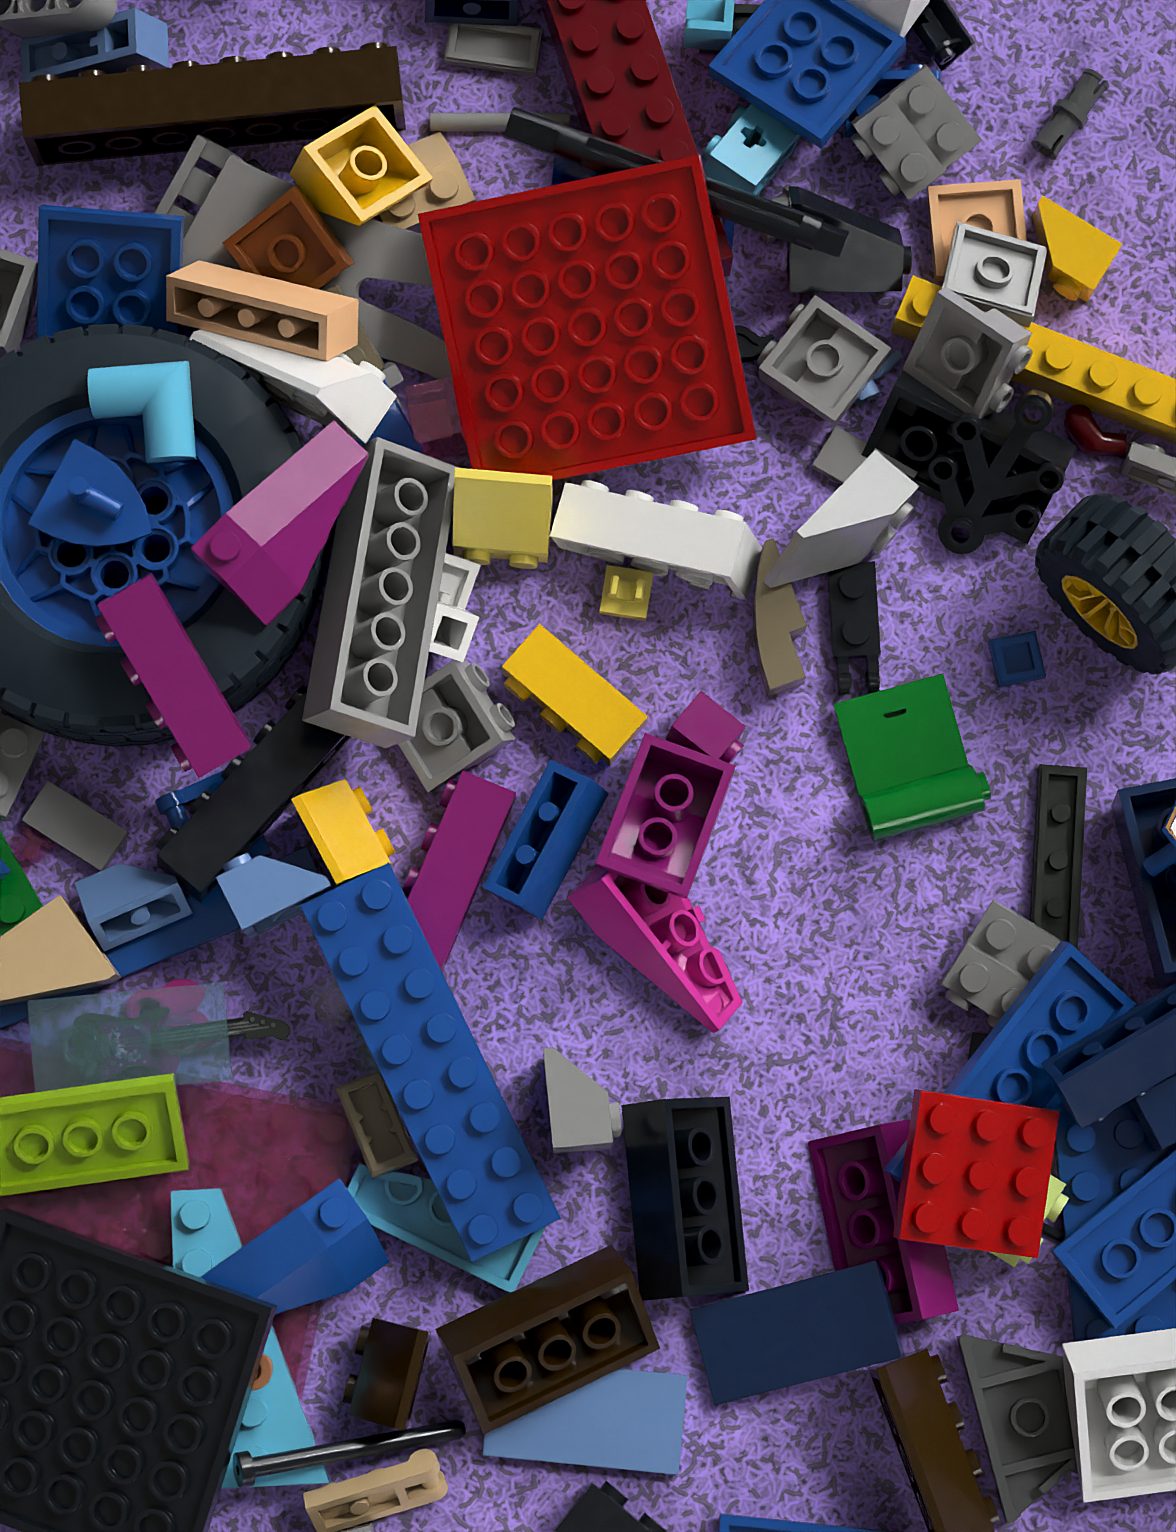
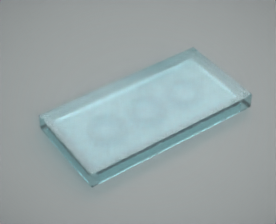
(131, 1037)

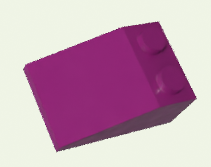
(665, 816)

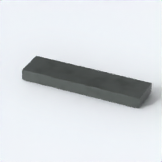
(1058, 850)

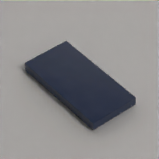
(796, 1332)

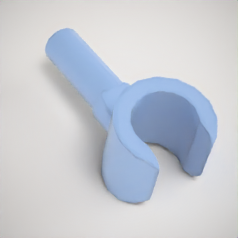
(871, 390)

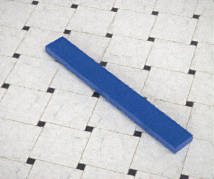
(208, 922)

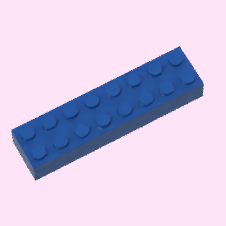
(430, 1062)

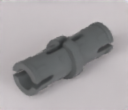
(1070, 113)

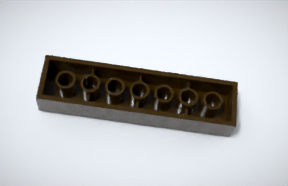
(224, 101)

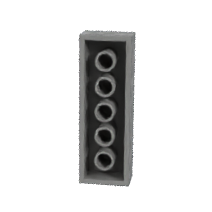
(381, 597)

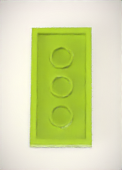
(91, 1134)

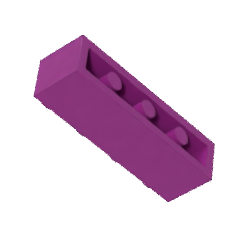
(173, 675)
(456, 858)

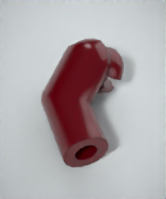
(1088, 435)

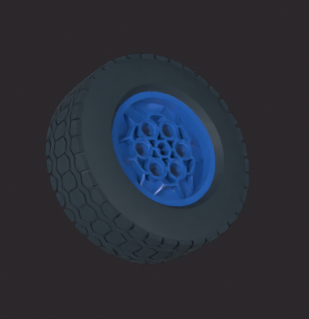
(52, 652)

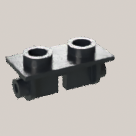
(942, 33)

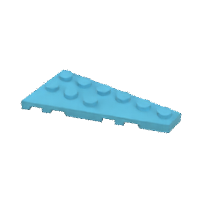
(273, 1416)

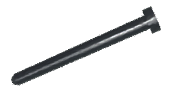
(249, 1467)

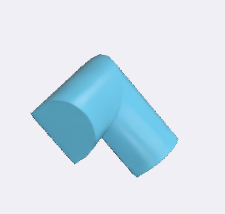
(159, 394)

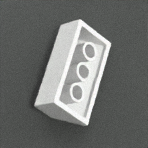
(312, 387)

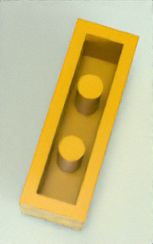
(573, 696)

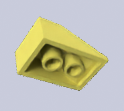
(502, 517)

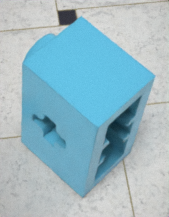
(749, 150)

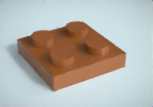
(290, 243)

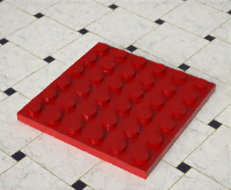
(589, 323)

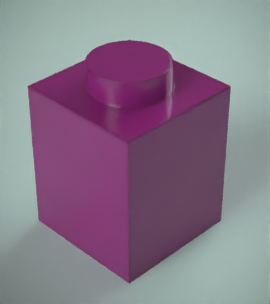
(708, 729)

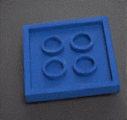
(807, 62)
(105, 268)

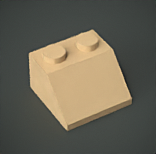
(446, 189)

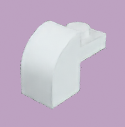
(452, 623)

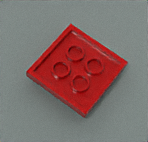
(976, 1173)

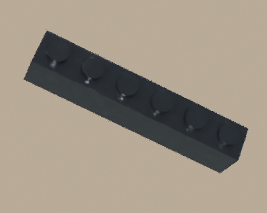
(249, 798)

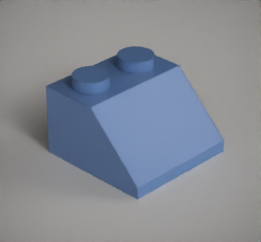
(267, 891)

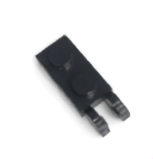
(854, 623)

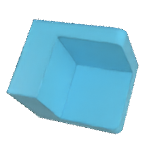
(708, 24)

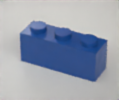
(546, 839)

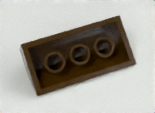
(548, 1338)
(930, 1444)

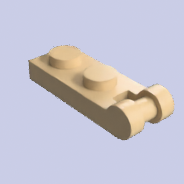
(377, 1493)

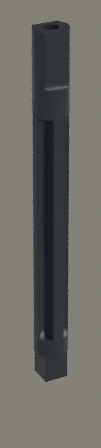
(724, 199)

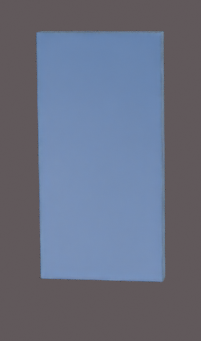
(611, 1423)

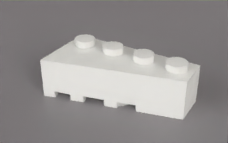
(657, 536)

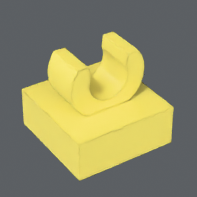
(626, 593)

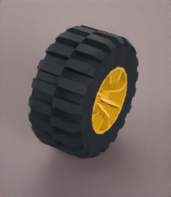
(1115, 580)

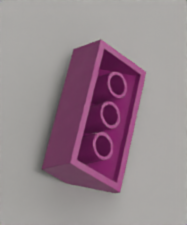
(860, 1219)

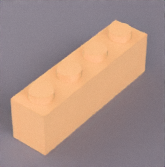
(262, 310)

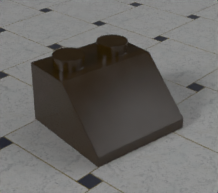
(387, 1374)

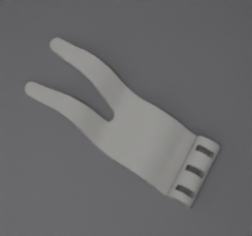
(375, 247)

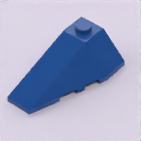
(307, 1254)

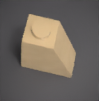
(51, 956)

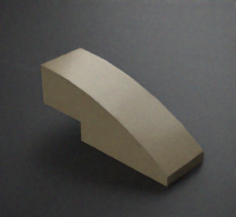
(775, 623)

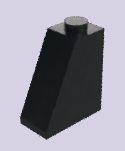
(869, 262)

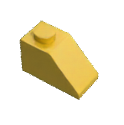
(1076, 250)

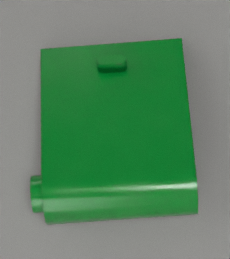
(910, 765)

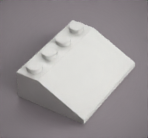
(1123, 1413)

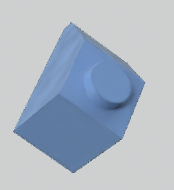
(130, 903)

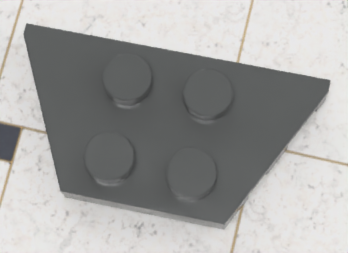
(1021, 1418)

